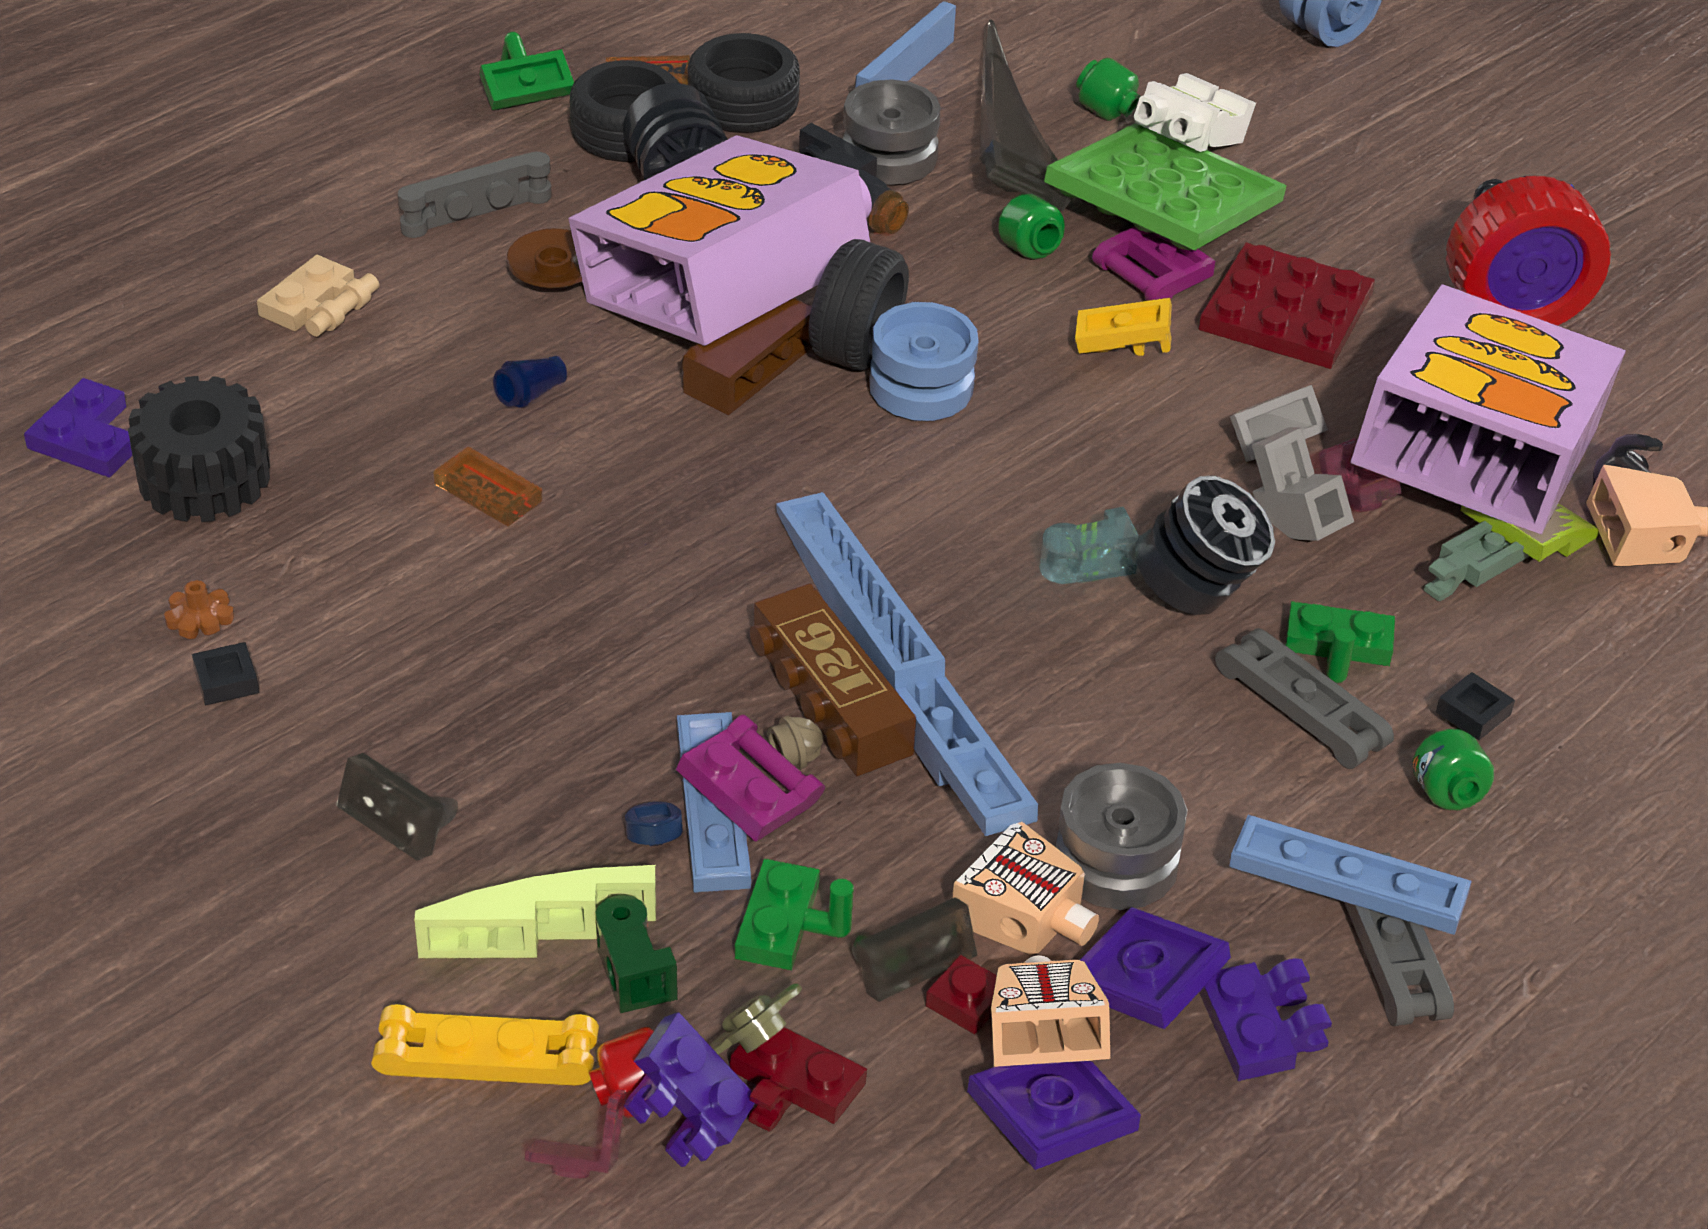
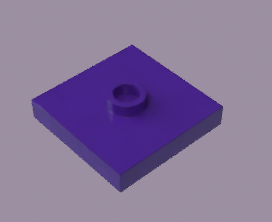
(1154, 965)
(1053, 1108)

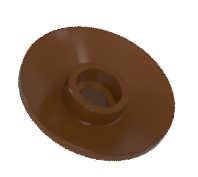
(545, 258)

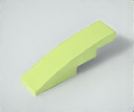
(516, 914)

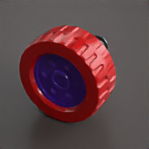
(1530, 248)

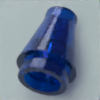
(526, 380)

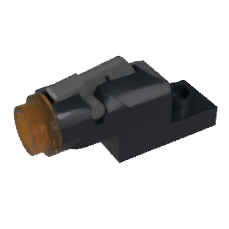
(888, 207)

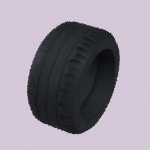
(746, 81)
(602, 100)
(851, 296)

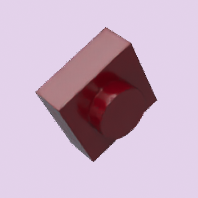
(963, 994)

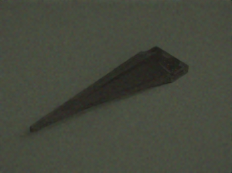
(1009, 139)

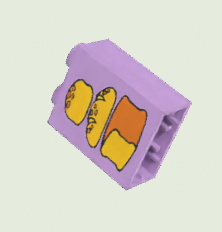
(719, 237)
(1487, 408)

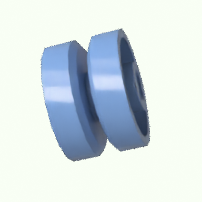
(1331, 20)
(923, 361)

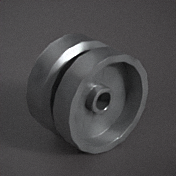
(896, 125)
(1123, 833)

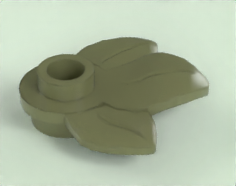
(754, 1021)

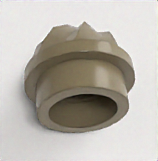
(796, 740)

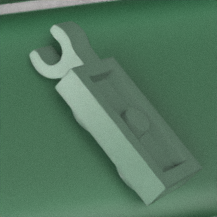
(1472, 556)

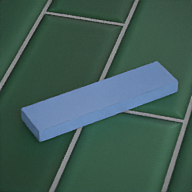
(914, 48)
(715, 842)
(1350, 874)

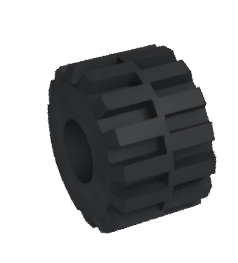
(199, 448)

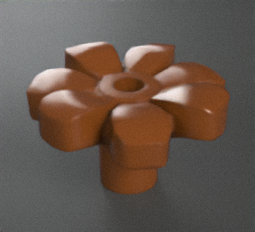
(198, 610)

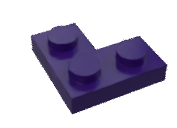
(80, 431)

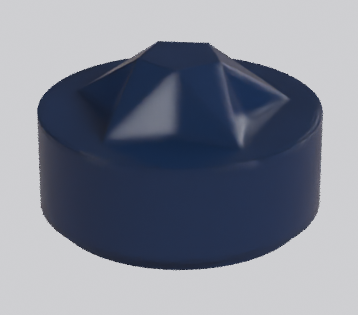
(653, 823)

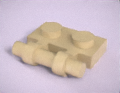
(316, 296)

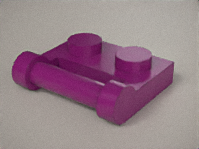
(1174, 266)
(740, 787)

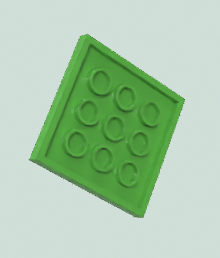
(1165, 186)

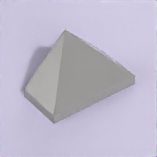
(1276, 414)

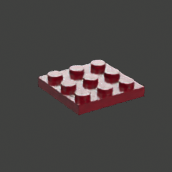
(1287, 305)

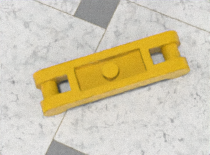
(485, 1047)

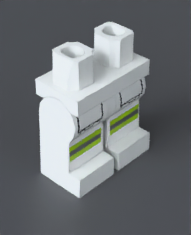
(1195, 113)

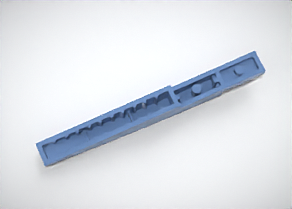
(946, 731)

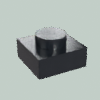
(225, 673)
(1475, 706)

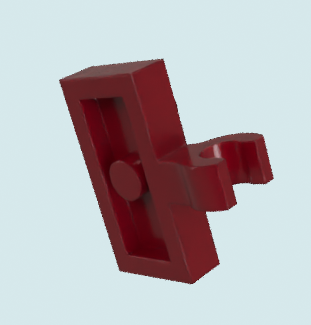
(800, 1073)

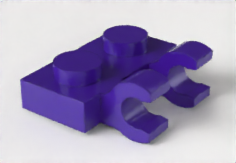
(1249, 1025)
(695, 1079)

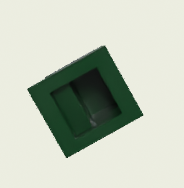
(633, 968)

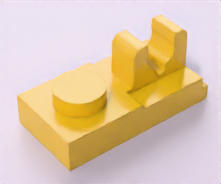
(1123, 325)

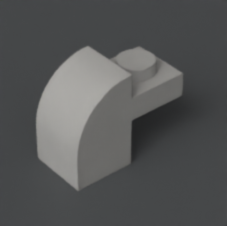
(1293, 495)

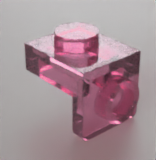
(1363, 487)

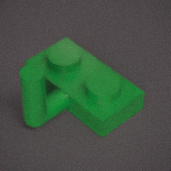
(525, 78)
(1340, 636)
(783, 910)

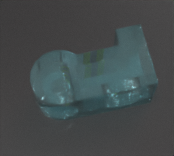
(1090, 550)

